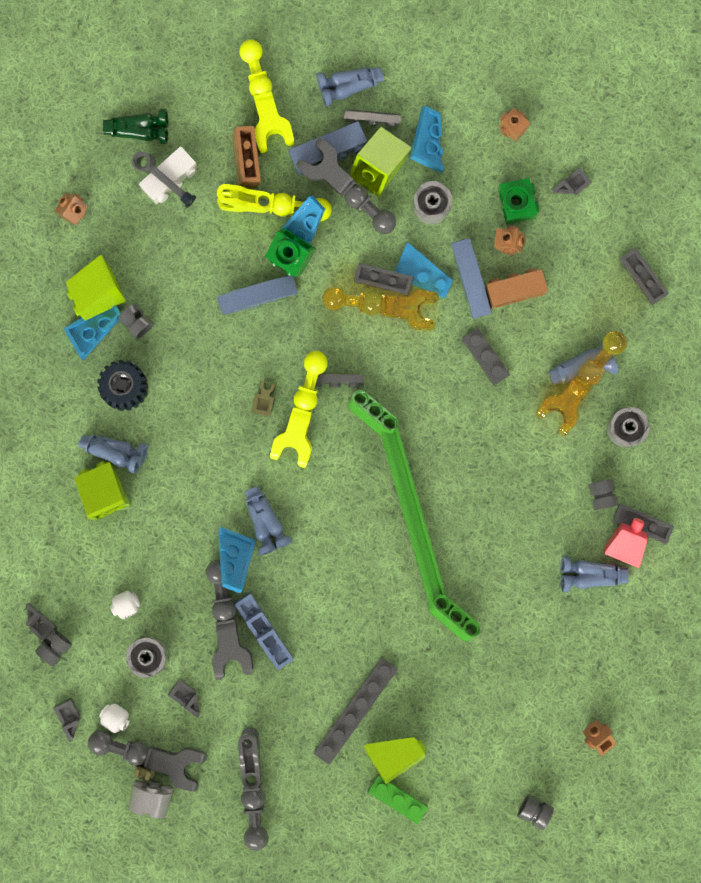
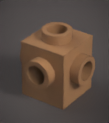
(513, 124)
(71, 208)
(509, 240)
(599, 737)

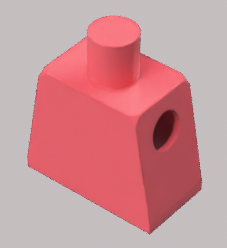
(628, 543)

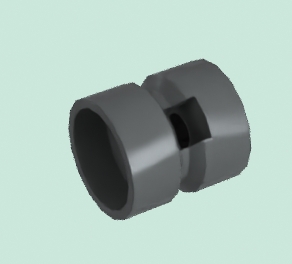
(136, 321)
(603, 494)
(53, 648)
(534, 811)

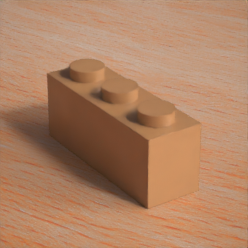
(246, 157)
(516, 288)

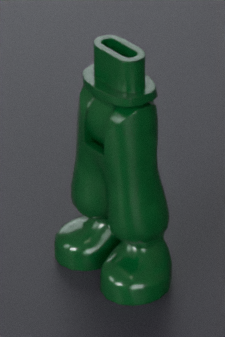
(139, 127)

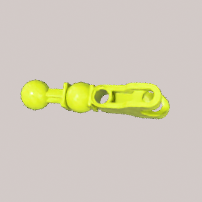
(261, 89)
(244, 199)
(304, 401)

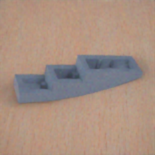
(471, 278)
(257, 295)
(263, 631)

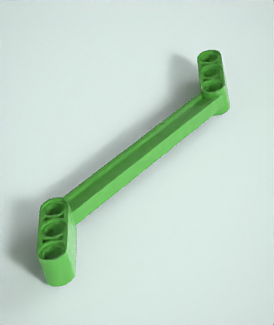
(413, 515)

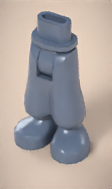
(347, 83)
(569, 369)
(116, 452)
(265, 522)
(590, 574)

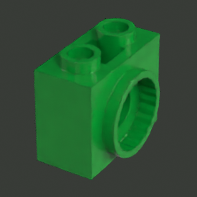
(524, 192)
(280, 256)

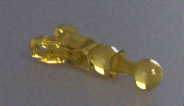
(387, 305)
(588, 375)

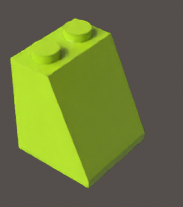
(379, 161)
(94, 289)
(101, 490)
(395, 756)

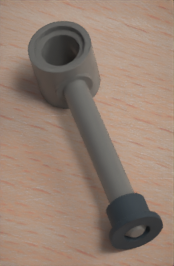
(185, 197)

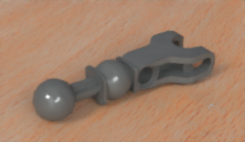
(354, 194)
(226, 627)
(152, 758)
(252, 796)

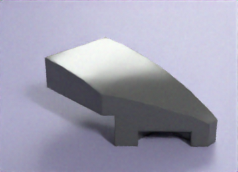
(573, 184)
(39, 623)
(185, 696)
(68, 716)

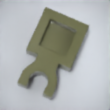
(263, 402)
(144, 773)

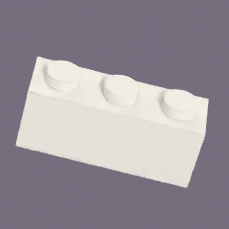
(175, 167)

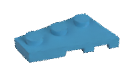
(426, 143)
(306, 220)
(425, 273)
(89, 333)
(234, 558)

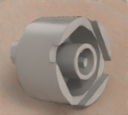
(441, 197)
(638, 424)
(137, 661)
(150, 799)

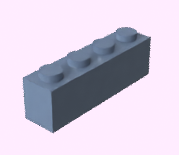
(344, 141)

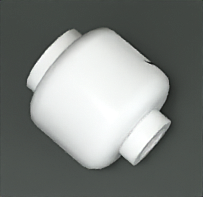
(125, 604)
(114, 718)

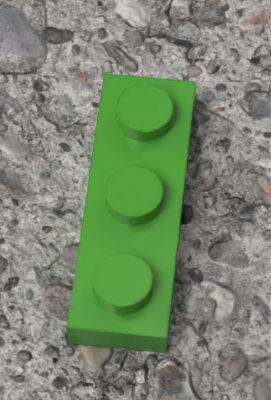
(398, 799)

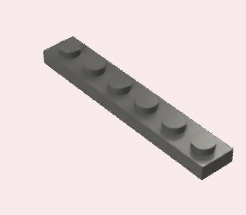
(355, 711)

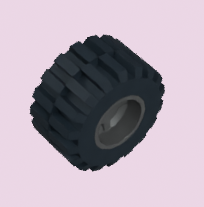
(122, 385)

